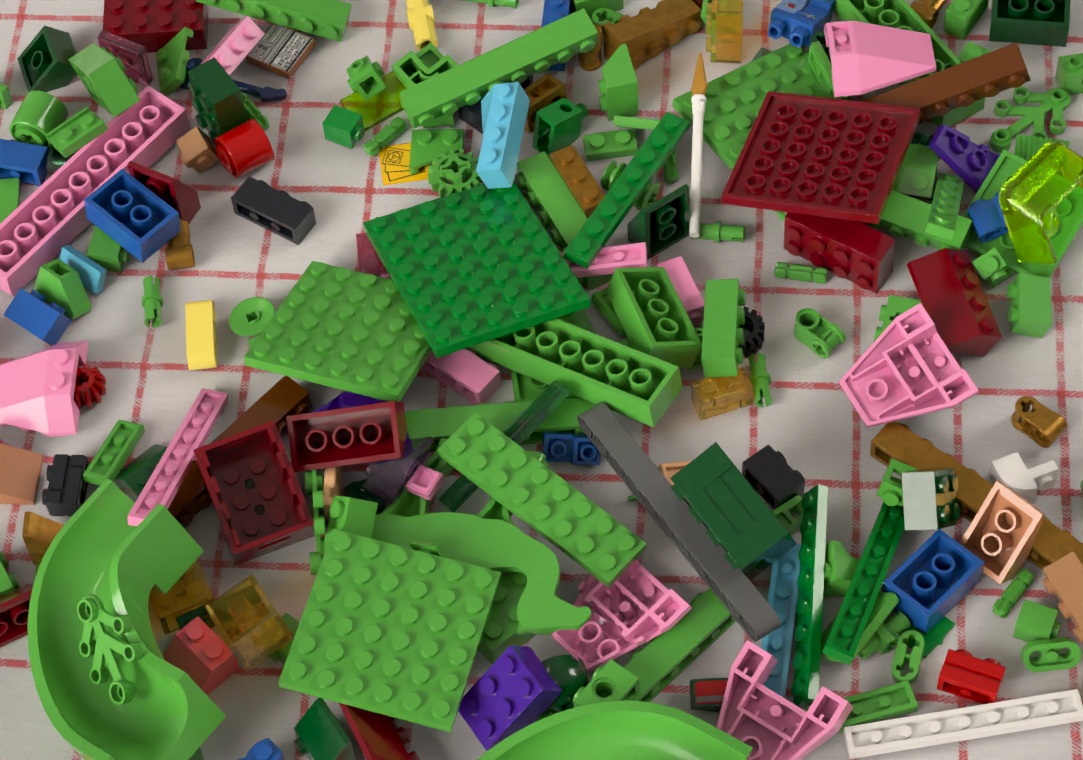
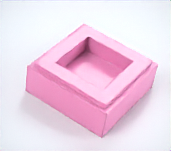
(425, 482)

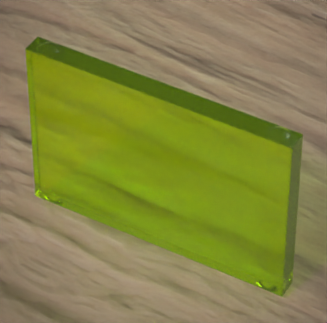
(380, 106)

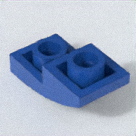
(569, 448)

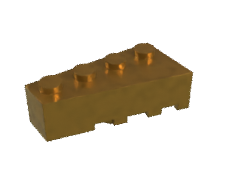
(652, 30)

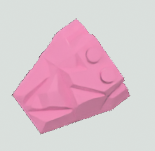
(621, 616)

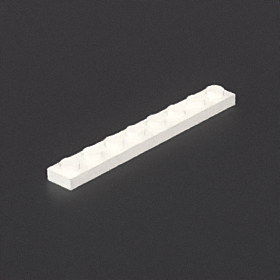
(963, 723)

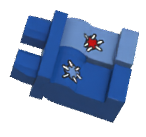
(800, 20)

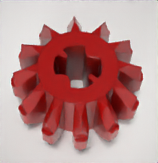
(88, 386)

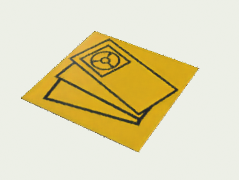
(396, 163)

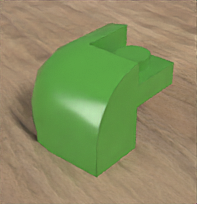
(421, 66)

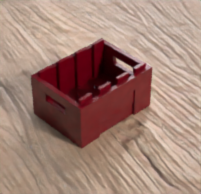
(258, 457)

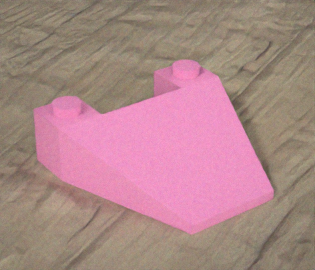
(769, 721)

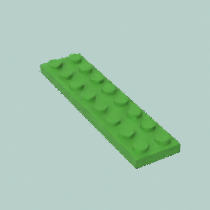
(542, 499)

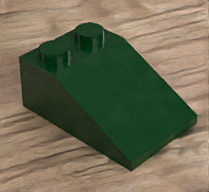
(662, 222)

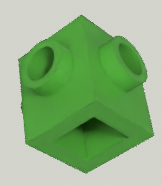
(366, 77)

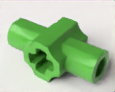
(886, 636)

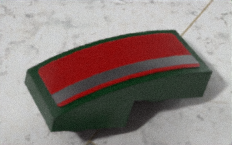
(707, 693)

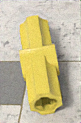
(421, 22)

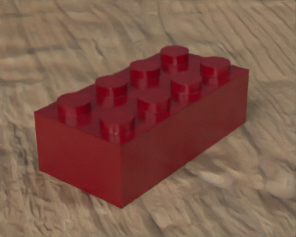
(156, 21)
(841, 247)

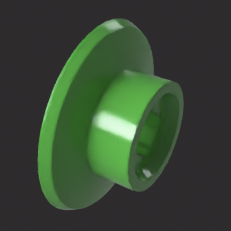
(251, 316)

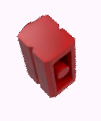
(971, 676)

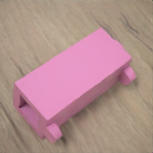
(685, 288)

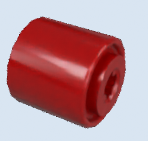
(244, 148)

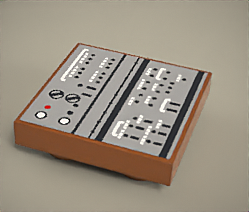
(281, 50)

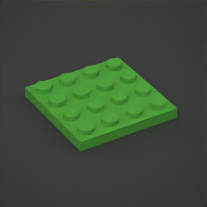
(1069, 212)

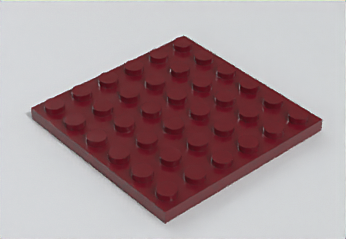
(822, 157)

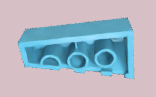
(503, 126)

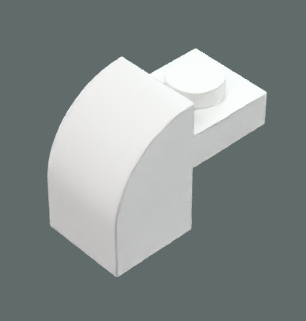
(1023, 481)

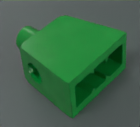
(558, 125)

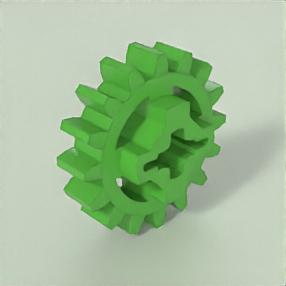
(453, 172)

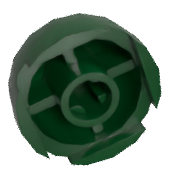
(569, 676)

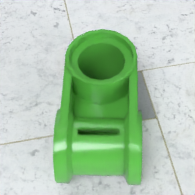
(821, 334)

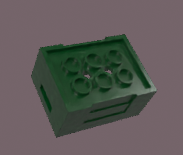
(731, 512)

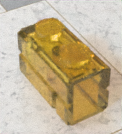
(721, 394)

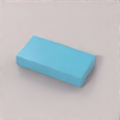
(90, 272)

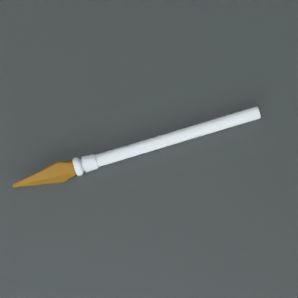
(698, 101)

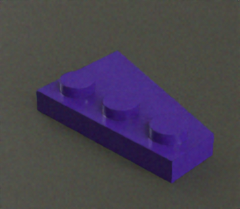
(963, 156)

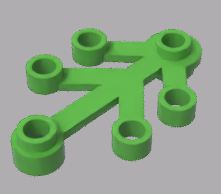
(1054, 100)
(314, 487)
(92, 613)

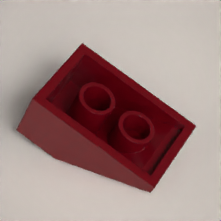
(173, 192)

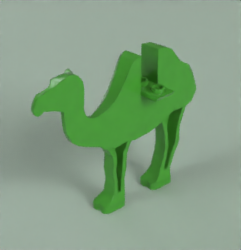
(486, 542)

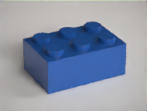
(132, 215)
(934, 580)

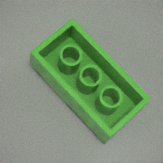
(653, 315)

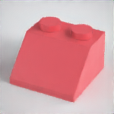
(201, 655)

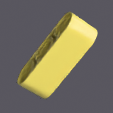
(201, 335)

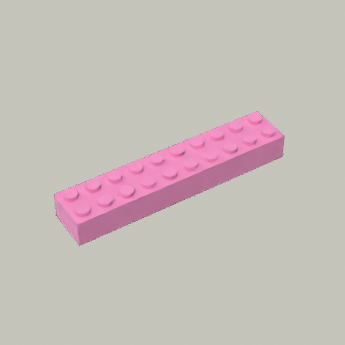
(57, 208)

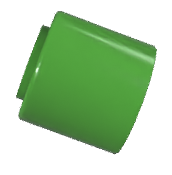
(36, 117)

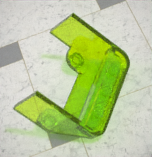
(1032, 198)

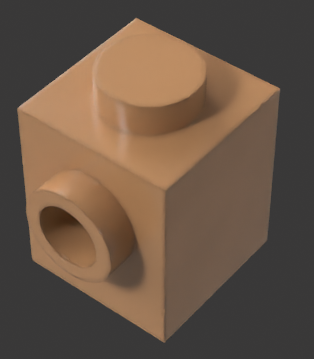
(197, 150)

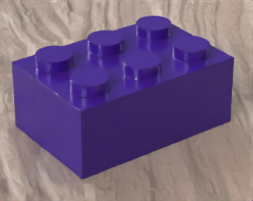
(508, 696)

